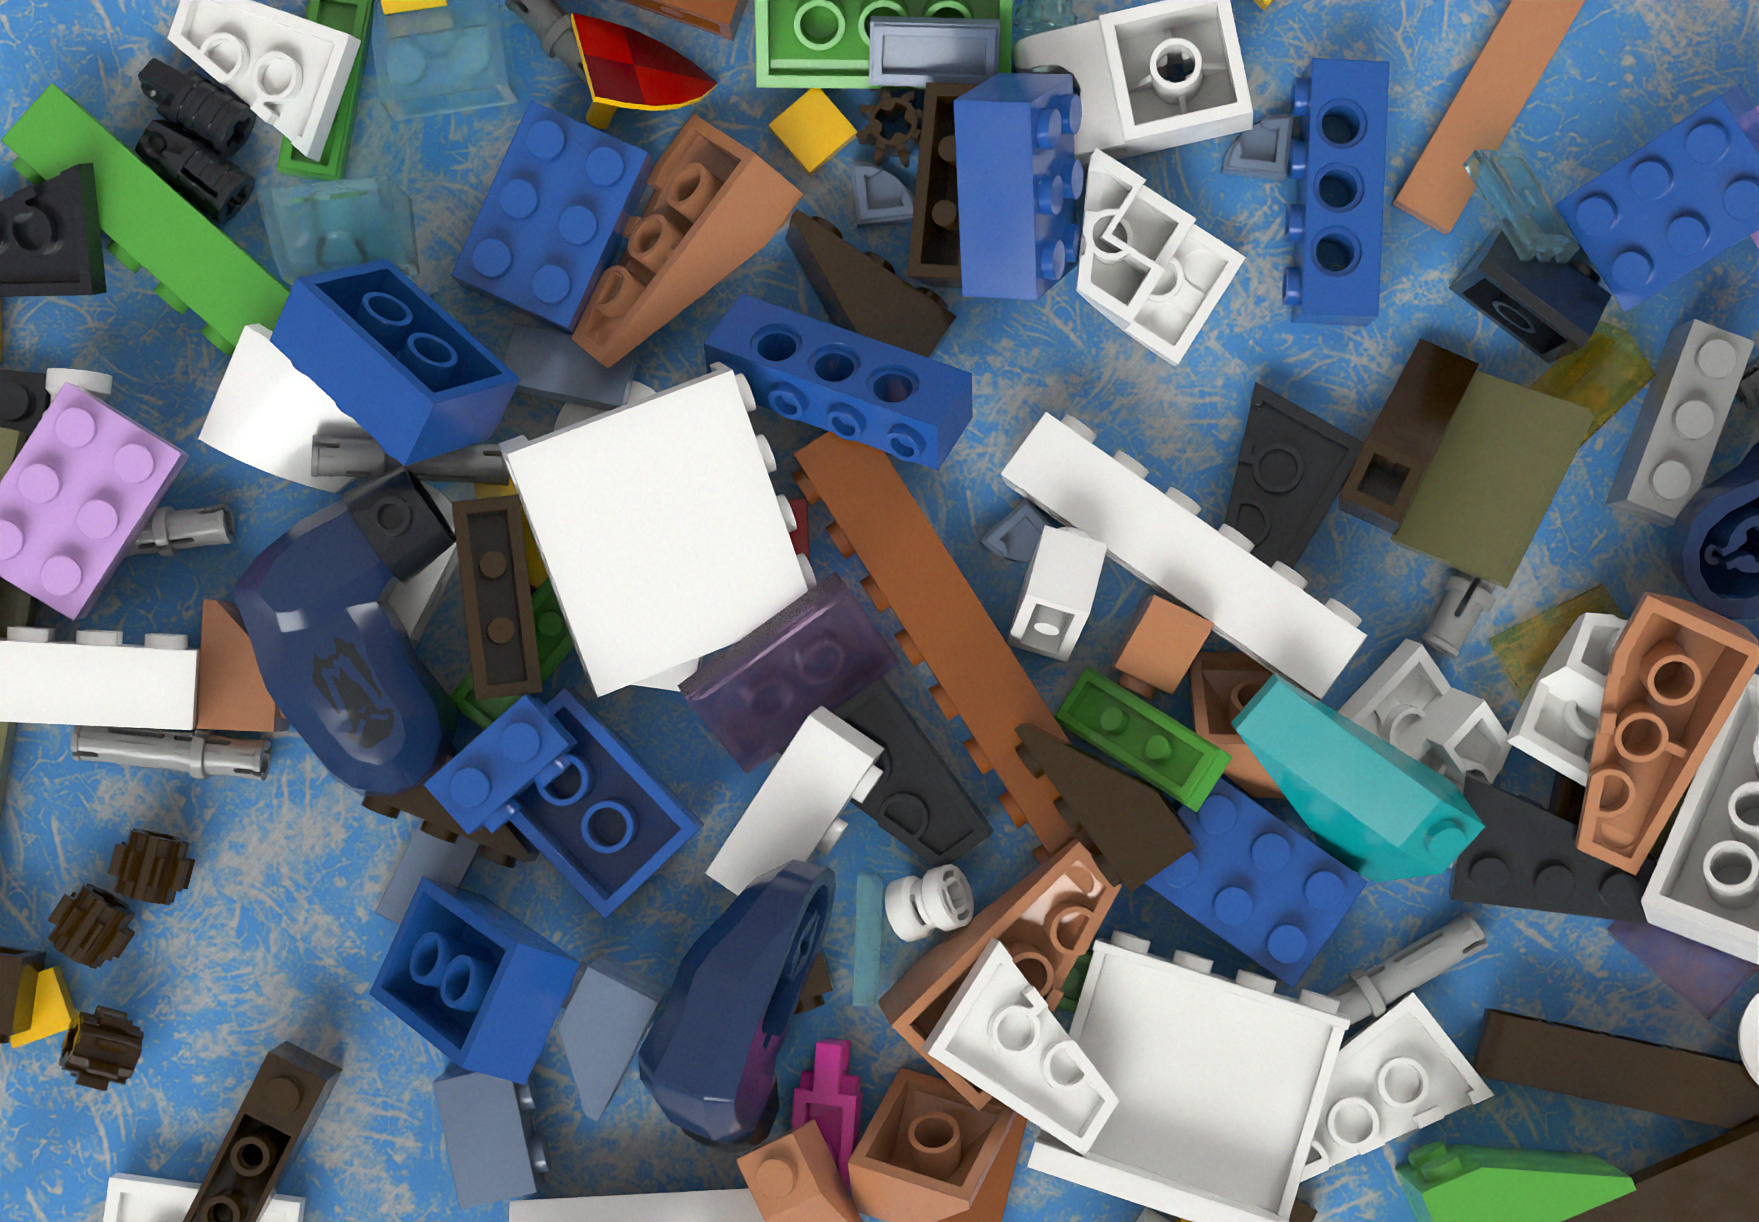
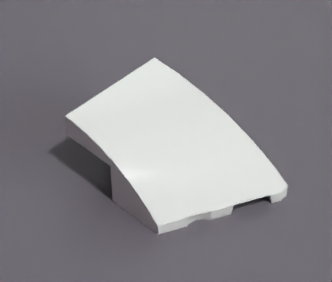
(1148, 261)
(272, 411)
(1565, 701)
(1428, 719)

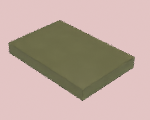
(1493, 478)

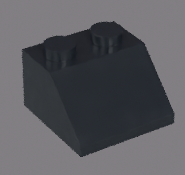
(1538, 303)

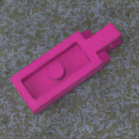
(832, 1100)

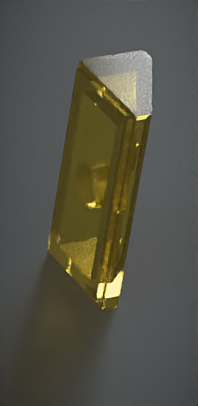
(1599, 375)
(1527, 646)

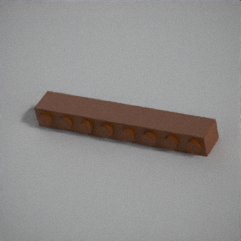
(940, 622)

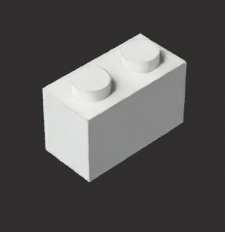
(1057, 592)

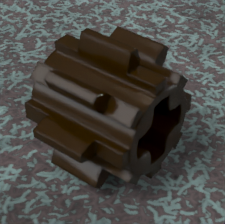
(889, 110)
(151, 866)
(91, 926)
(101, 1048)

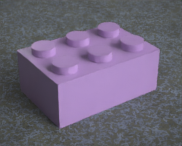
(80, 499)

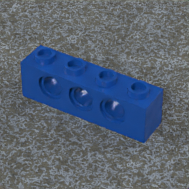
(1359, 97)
(844, 381)

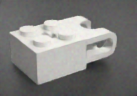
(1122, 72)

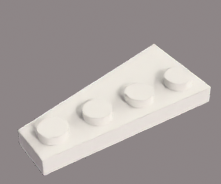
(1389, 1081)

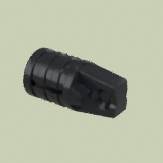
(198, 106)
(195, 170)

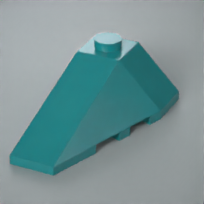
(1354, 789)

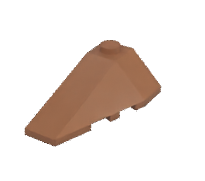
(705, 219)
(1659, 714)
(1039, 922)

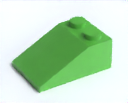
(1506, 1183)

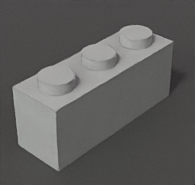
(1679, 422)

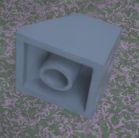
(605, 1025)

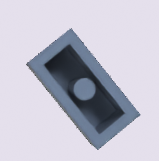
(491, 1136)

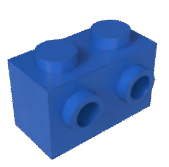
(500, 764)

